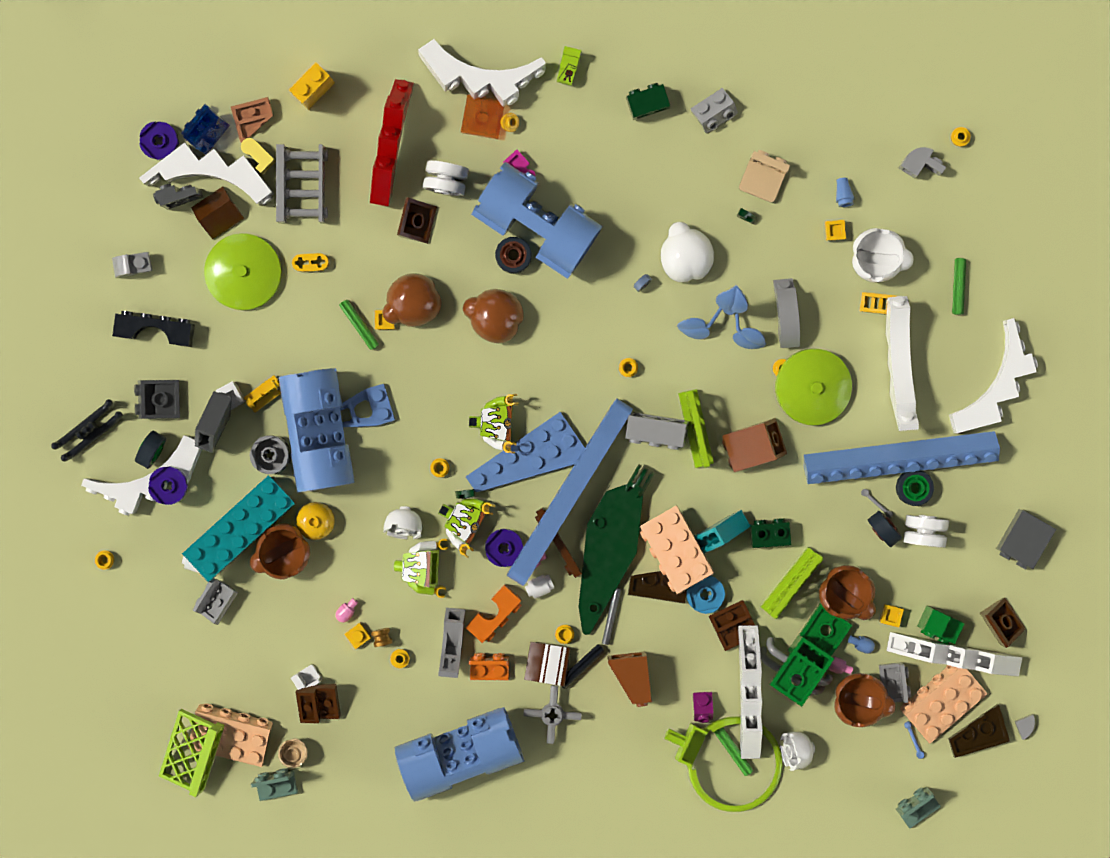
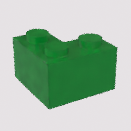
(938, 624)

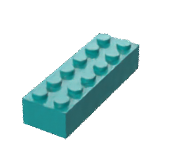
(238, 529)

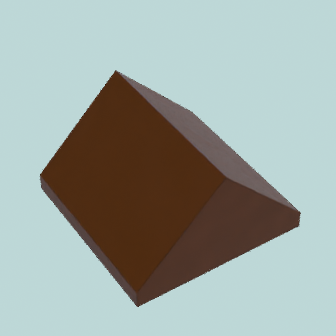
(217, 213)
(416, 220)
(1003, 622)

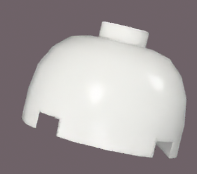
(403, 523)
(797, 750)

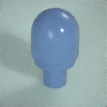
(862, 644)

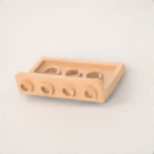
(676, 550)
(943, 701)
(242, 738)

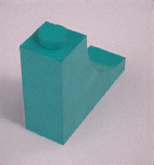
(722, 531)

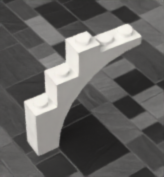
(478, 81)
(1004, 387)
(130, 493)

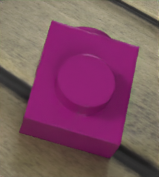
(703, 707)

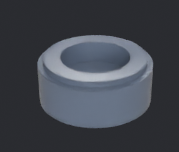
(642, 282)

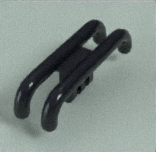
(88, 431)

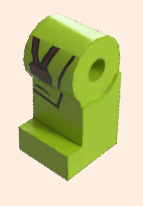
(568, 65)

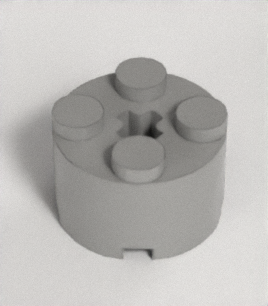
(261, 448)

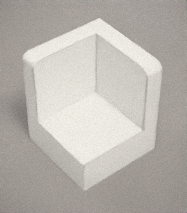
(234, 392)
(306, 677)

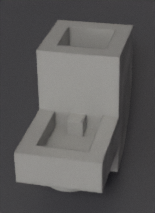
(921, 158)

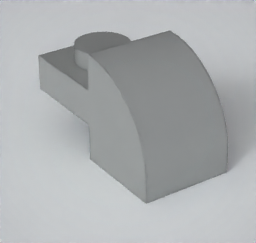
(131, 264)

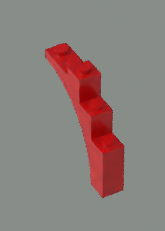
(389, 142)

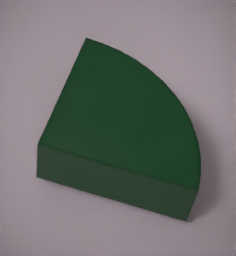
(747, 216)
(465, 493)

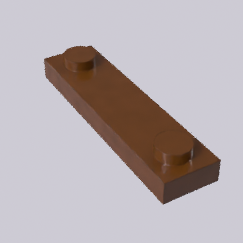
(571, 567)

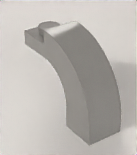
(787, 313)
(452, 642)

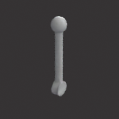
(865, 492)

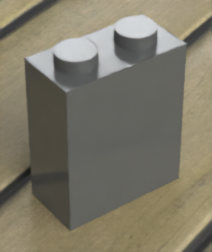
(213, 421)
(1025, 539)

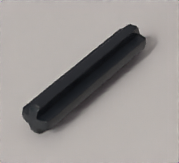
(583, 664)

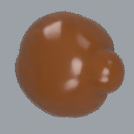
(412, 301)
(494, 315)
(281, 552)
(848, 593)
(862, 700)

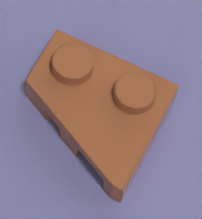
(251, 116)

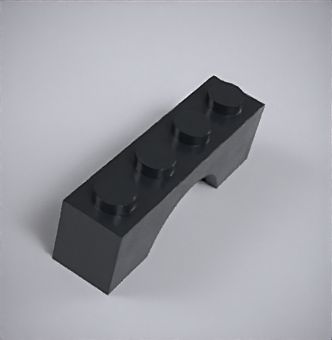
(130, 326)

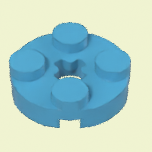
(714, 600)

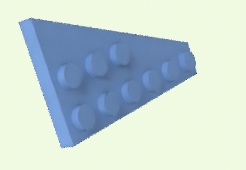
(538, 452)

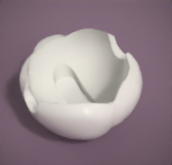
(686, 253)
(880, 255)

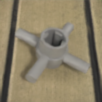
(552, 723)

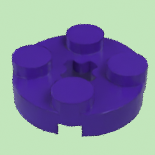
(158, 129)
(167, 496)
(492, 547)

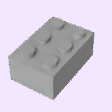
(657, 430)

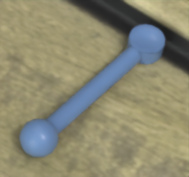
(919, 754)

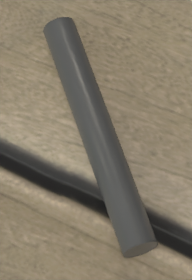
(611, 616)

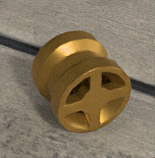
(381, 637)

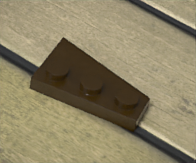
(654, 586)
(980, 734)

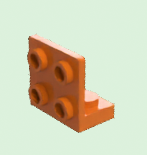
(489, 667)

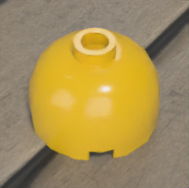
(315, 520)

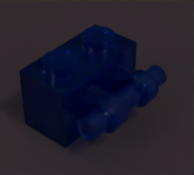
(204, 129)

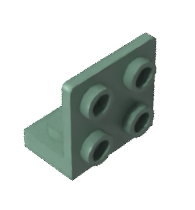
(276, 784)
(917, 807)

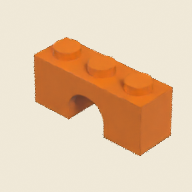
(484, 627)

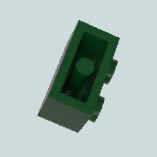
(647, 101)
(770, 534)

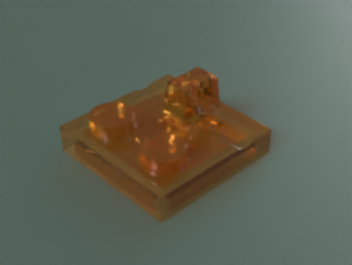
(482, 117)

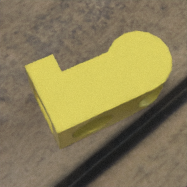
(255, 150)

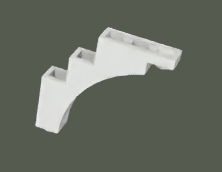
(185, 163)
(899, 363)
(954, 655)
(750, 692)

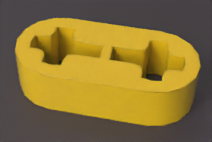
(310, 267)

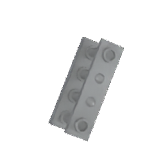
(283, 174)

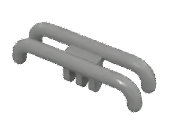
(781, 656)

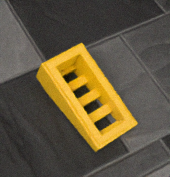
(864, 299)

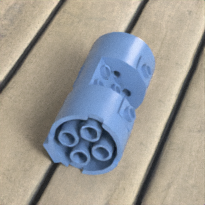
(508, 199)
(316, 429)
(438, 762)

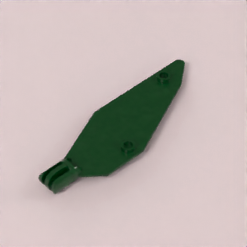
(610, 546)

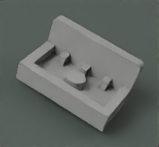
(714, 110)
(215, 600)
(894, 679)

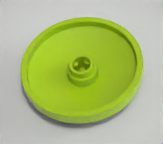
(242, 271)
(813, 386)

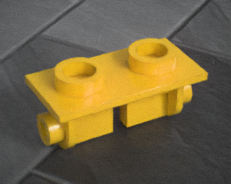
(263, 394)

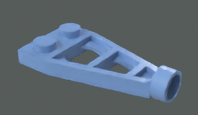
(379, 404)

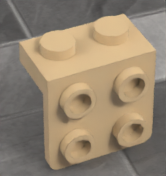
(763, 176)

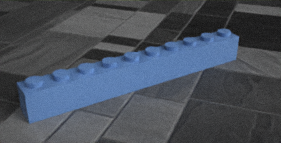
(901, 457)

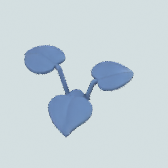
(730, 302)

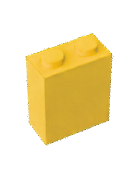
(312, 86)

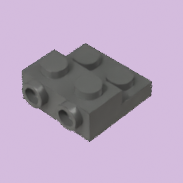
(172, 196)
(157, 399)

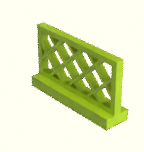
(697, 431)
(791, 582)
(206, 757)

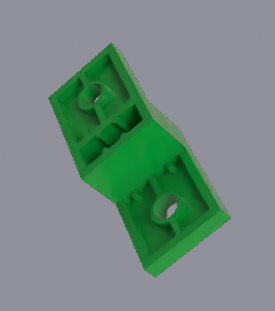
(810, 655)

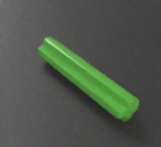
(959, 286)
(358, 324)
(733, 751)

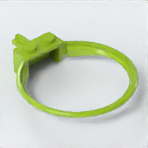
(691, 744)

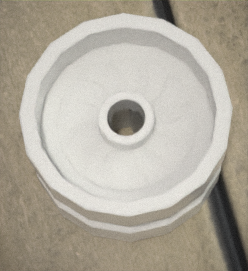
(445, 179)
(926, 530)

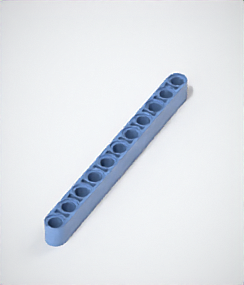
(569, 492)

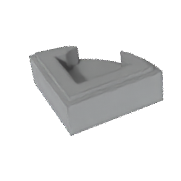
(1025, 726)

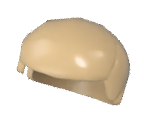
(292, 753)

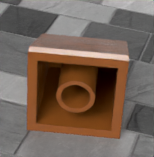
(754, 445)
(633, 675)

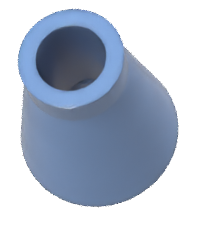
(844, 194)

